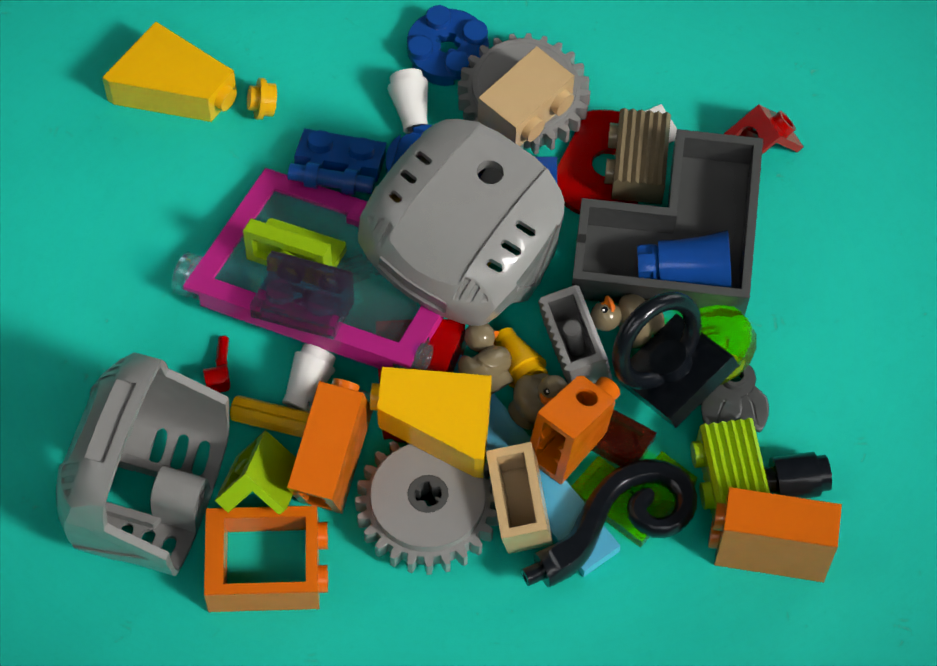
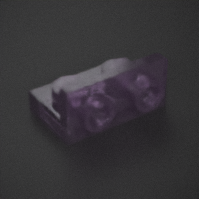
(304, 295)

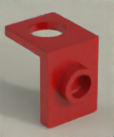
(770, 126)

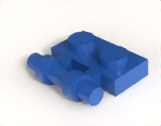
(337, 162)

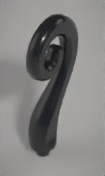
(570, 554)

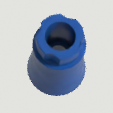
(688, 260)

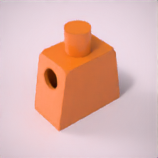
(572, 425)

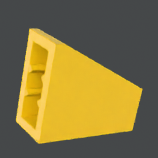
(170, 78)
(437, 413)

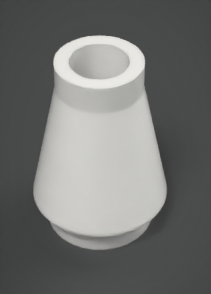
(410, 97)
(308, 368)

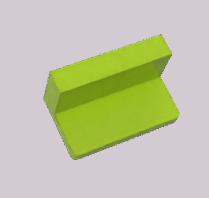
(292, 240)
(259, 468)

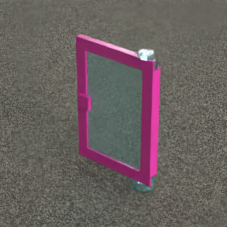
(383, 323)

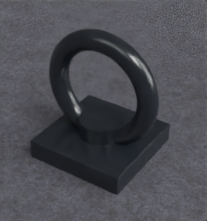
(676, 365)

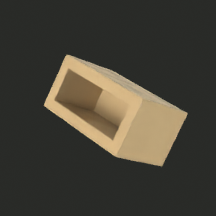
(527, 97)
(519, 498)

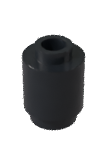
(799, 475)

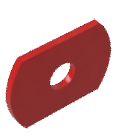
(575, 170)

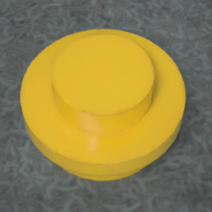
(262, 99)

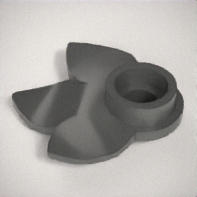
(737, 402)

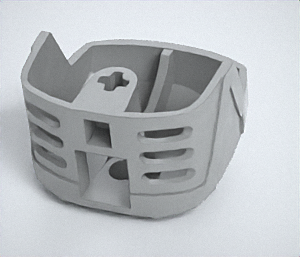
(440, 225)
(119, 431)

